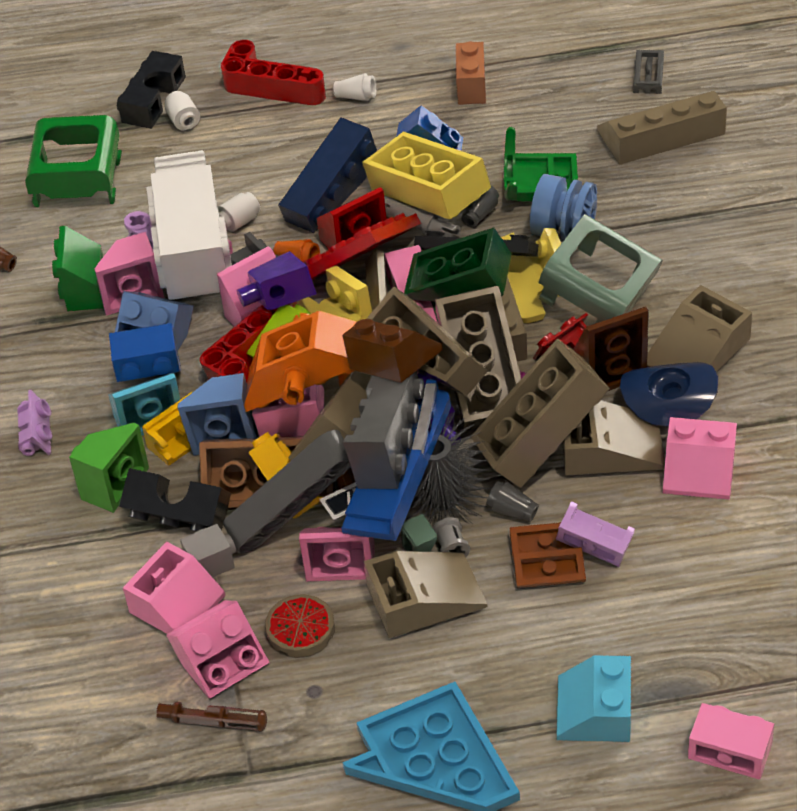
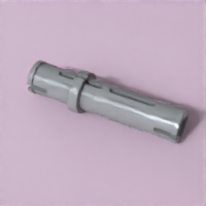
(429, 222)

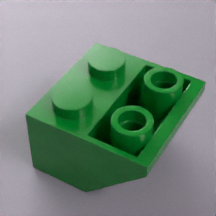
(75, 269)

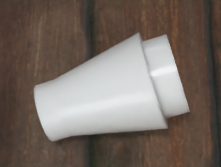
(358, 87)

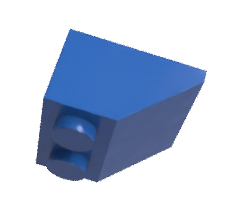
(144, 352)

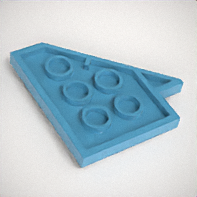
(435, 752)

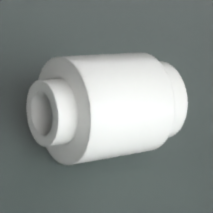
(182, 110)
(239, 210)

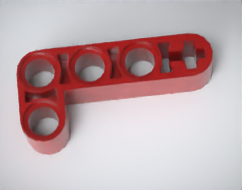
(270, 80)
(229, 353)

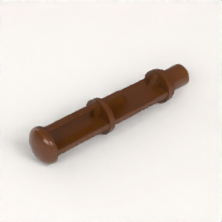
(213, 716)

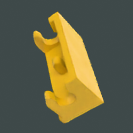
(167, 435)

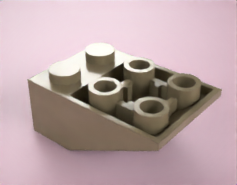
(702, 330)
(612, 441)
(421, 589)

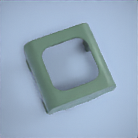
(563, 280)

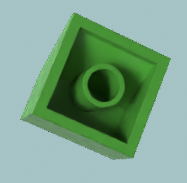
(104, 461)

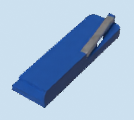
(383, 511)

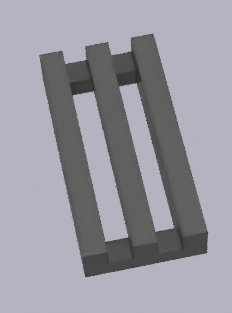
(648, 84)

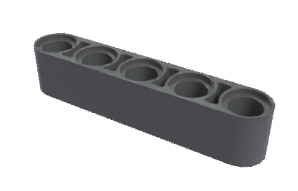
(288, 492)

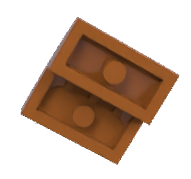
(542, 558)

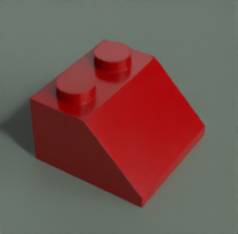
(352, 217)

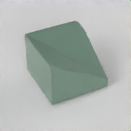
(418, 534)

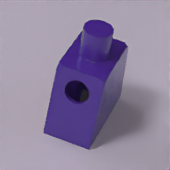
(277, 283)

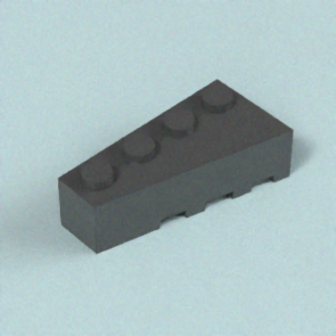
(384, 432)

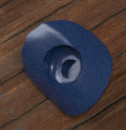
(670, 391)

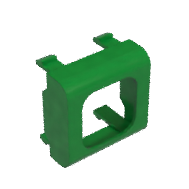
(74, 178)

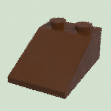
(616, 345)

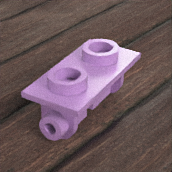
(35, 425)

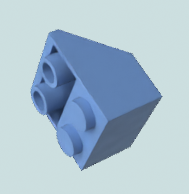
(146, 310)

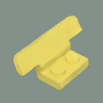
(525, 274)
(347, 298)

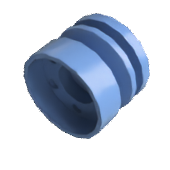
(561, 208)

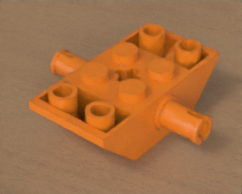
(297, 357)

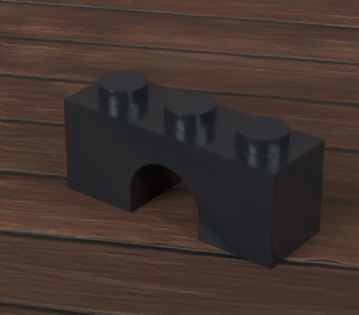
(141, 100)
(146, 496)

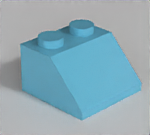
(144, 400)
(595, 700)

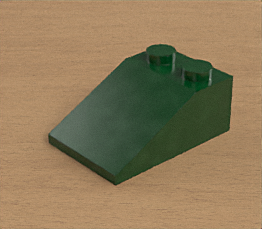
(459, 267)

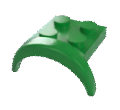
(524, 170)

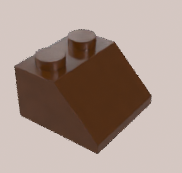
(387, 350)

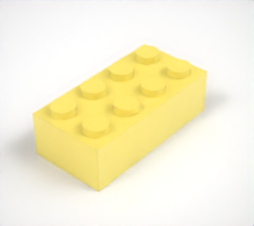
(427, 175)

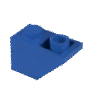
(430, 127)

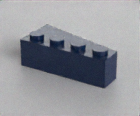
(329, 175)

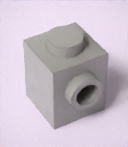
(211, 549)

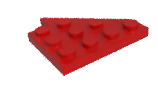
(361, 243)

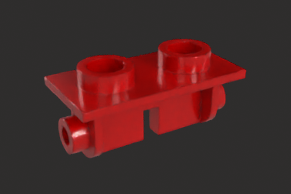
(569, 335)

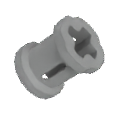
(451, 539)

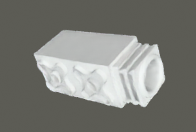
(186, 226)

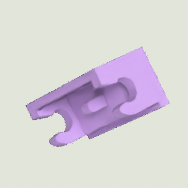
(594, 535)

